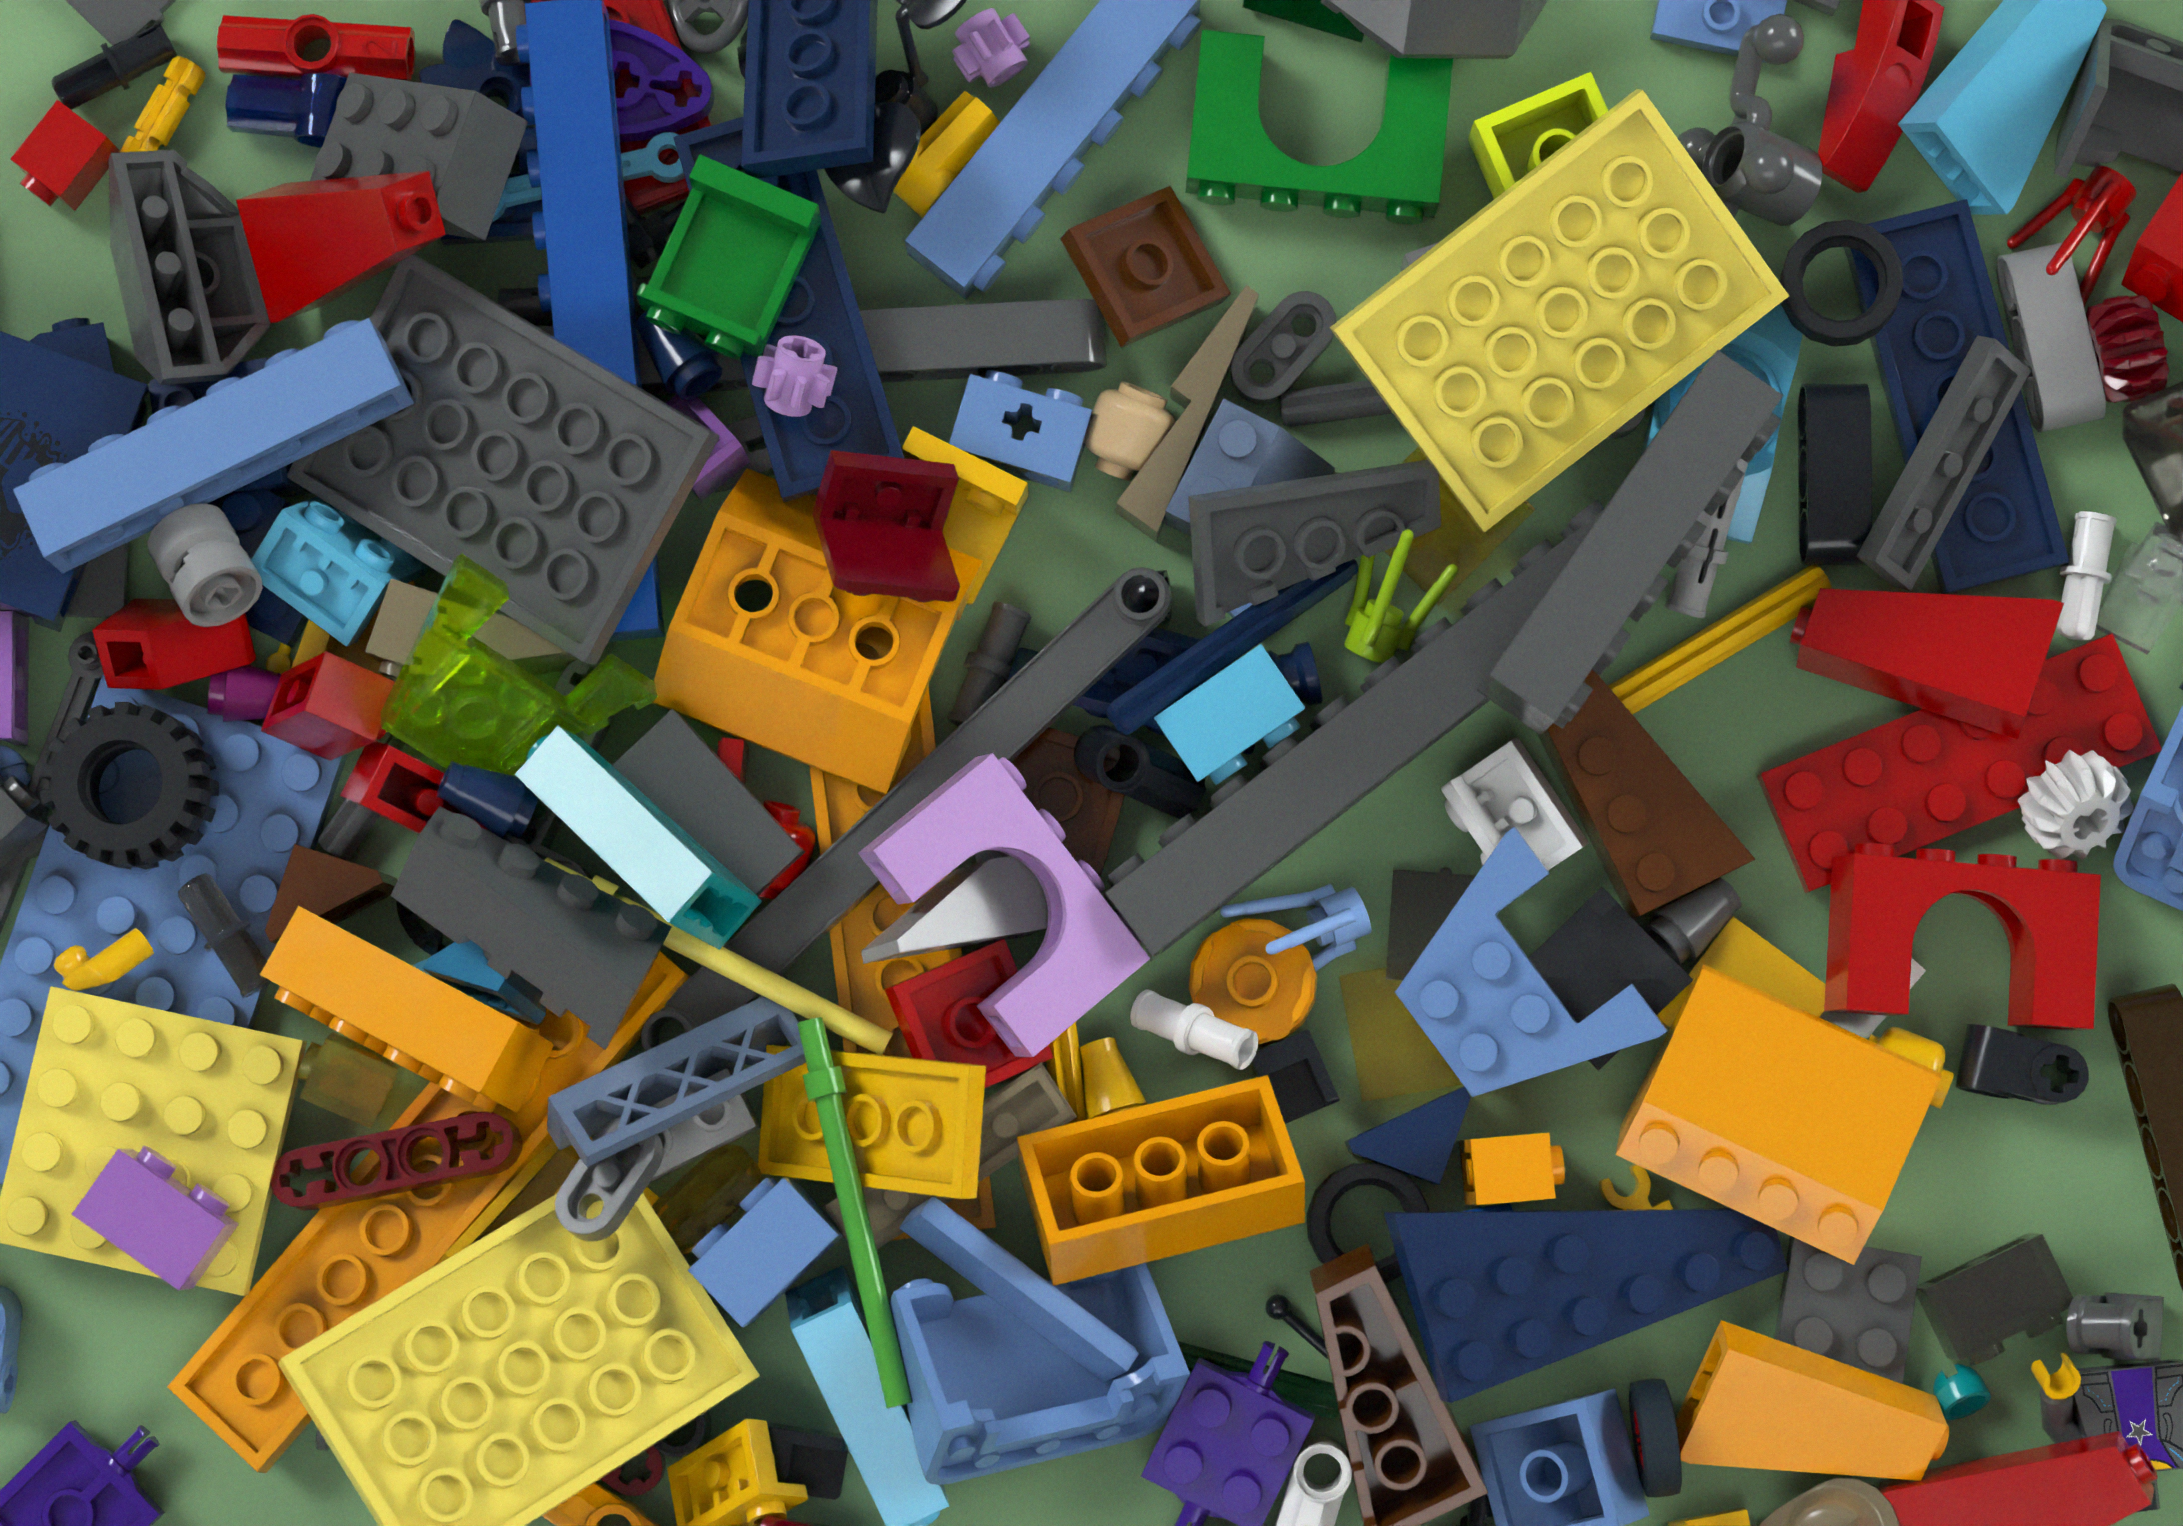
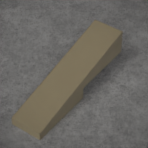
(1197, 392)

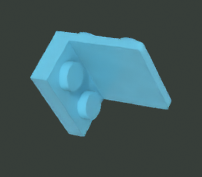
(331, 567)

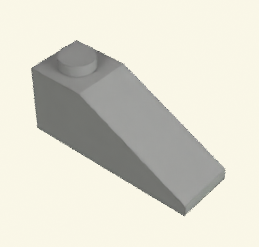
(966, 909)

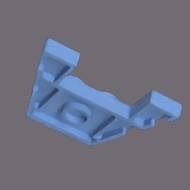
(1490, 1003)

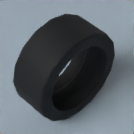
(1854, 236)
(1344, 1180)

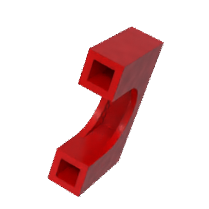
(2044, 912)

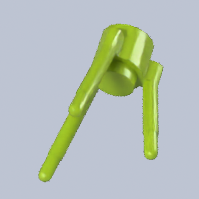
(1377, 626)

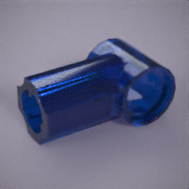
(284, 106)

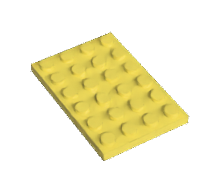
(1560, 310)
(518, 1371)

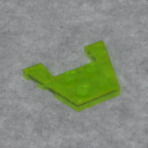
(479, 707)

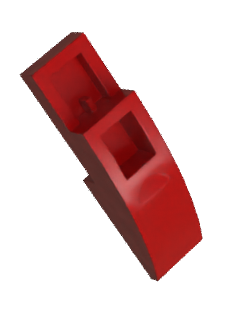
(1876, 88)

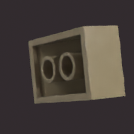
(406, 610)

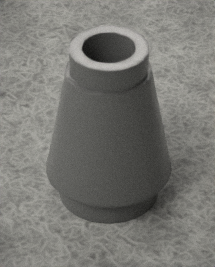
(1693, 920)

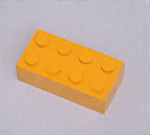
(405, 1014)
(1161, 1179)

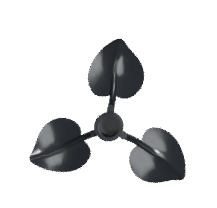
(900, 112)

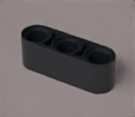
(1834, 472)

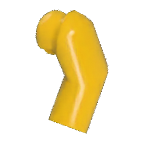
(106, 966)

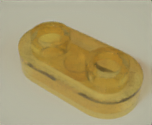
(707, 1195)

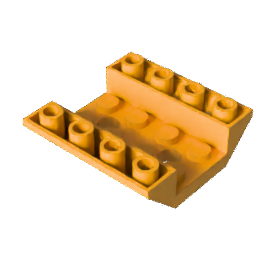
(794, 667)

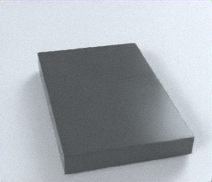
(709, 802)

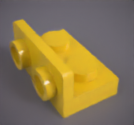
(732, 1481)

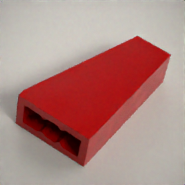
(334, 235)
(1933, 651)
(2050, 1485)

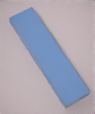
(1019, 1289)

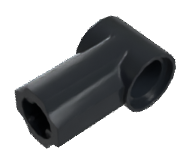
(1140, 773)

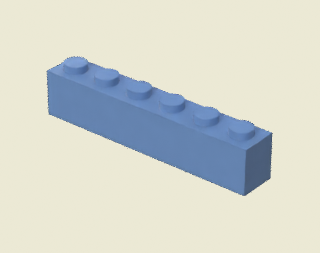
(1045, 138)
(213, 444)

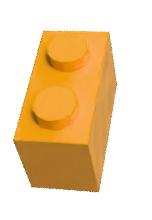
(1510, 1169)

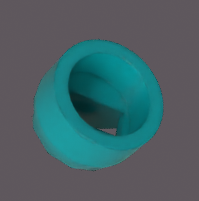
(1961, 1393)

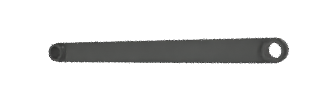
(1000, 726)

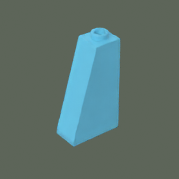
(2000, 98)
(839, 1352)

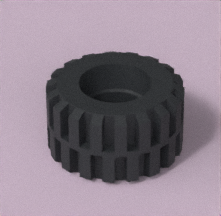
(78, 772)

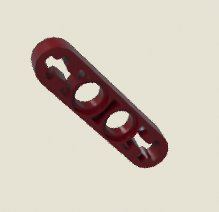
(395, 1155)

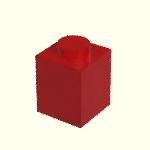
(63, 157)

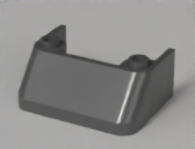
(2125, 100)

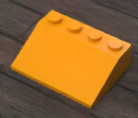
(1777, 1114)

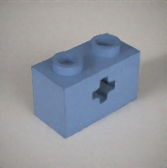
(1041, 457)

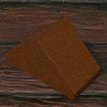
(325, 888)

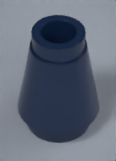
(680, 359)
(489, 798)

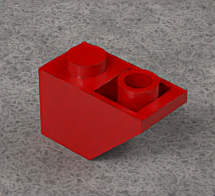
(158, 647)

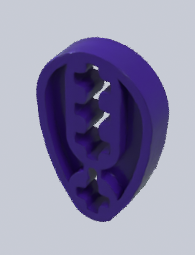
(654, 65)

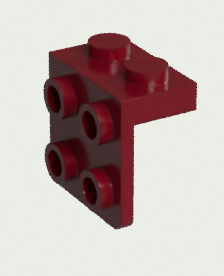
(885, 525)

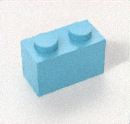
(1231, 714)

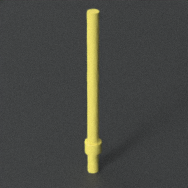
(762, 980)

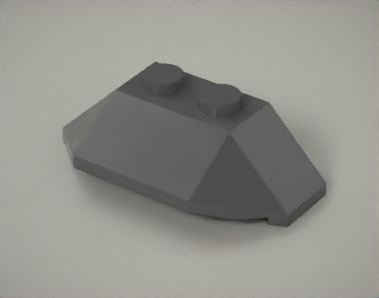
(1443, 26)
(182, 269)

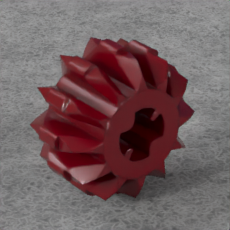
(2128, 347)

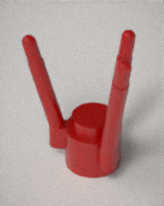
(2098, 205)

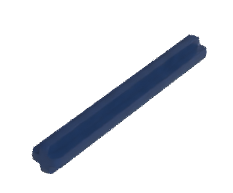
(1221, 649)

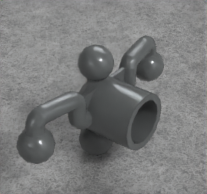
(1747, 161)

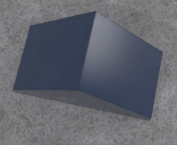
(1418, 1139)

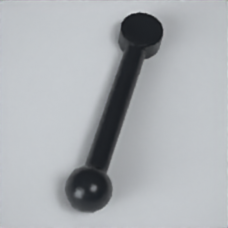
(1279, 1308)

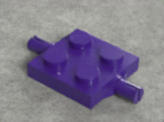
(1229, 1442)
(81, 1484)

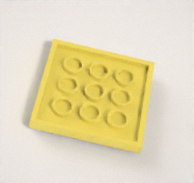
(157, 1079)

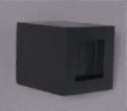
(1296, 1076)
(809, 1459)

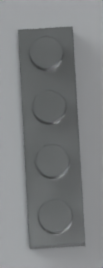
(1944, 463)

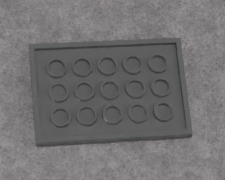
(513, 460)

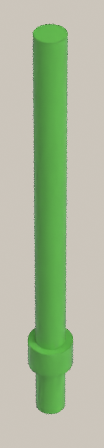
(825, 1086)

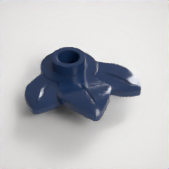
(473, 66)

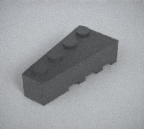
(532, 920)

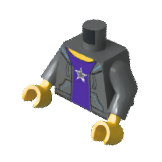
(2130, 1398)

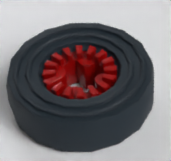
(1655, 1438)

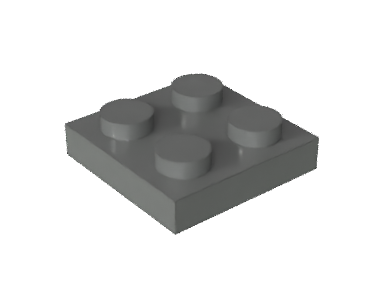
(1850, 1310)

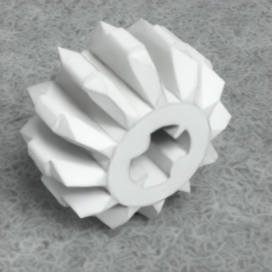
(2076, 804)

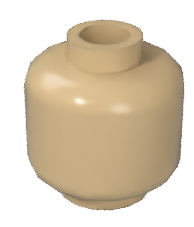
(1127, 428)

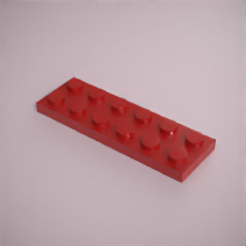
(1941, 775)

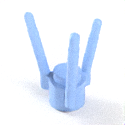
(1335, 920)

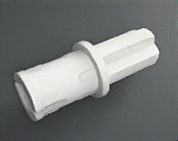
(2085, 575)

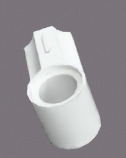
(1313, 1503)

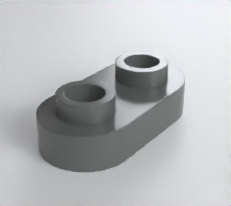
(1281, 348)
(607, 1181)

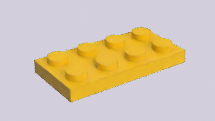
(907, 1120)

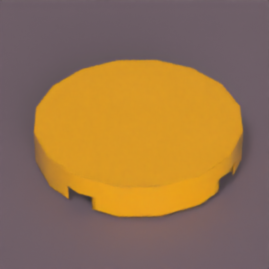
(1249, 985)

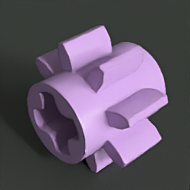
(991, 47)
(794, 376)

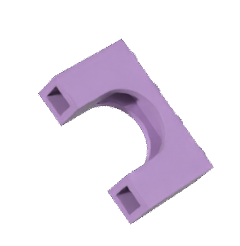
(1085, 942)

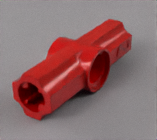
(278, 47)

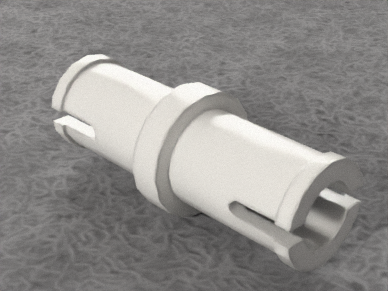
(1194, 1029)

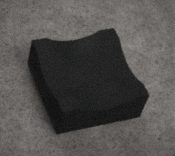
(1600, 956)

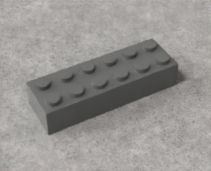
(1637, 533)

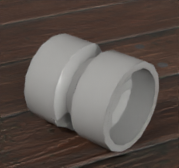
(204, 565)

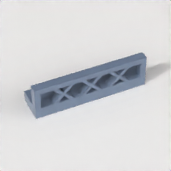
(670, 1069)

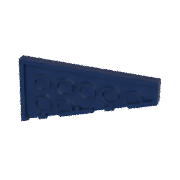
(1542, 1285)

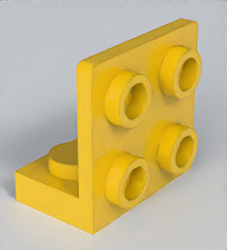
(982, 505)

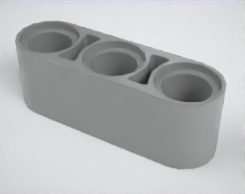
(2051, 339)

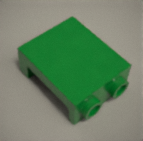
(730, 260)

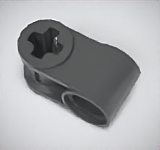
(2116, 1326)

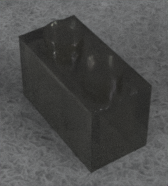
(1996, 1298)

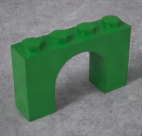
(1238, 160)

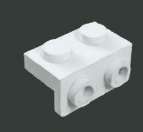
(1510, 793)

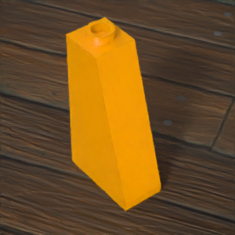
(1803, 1412)

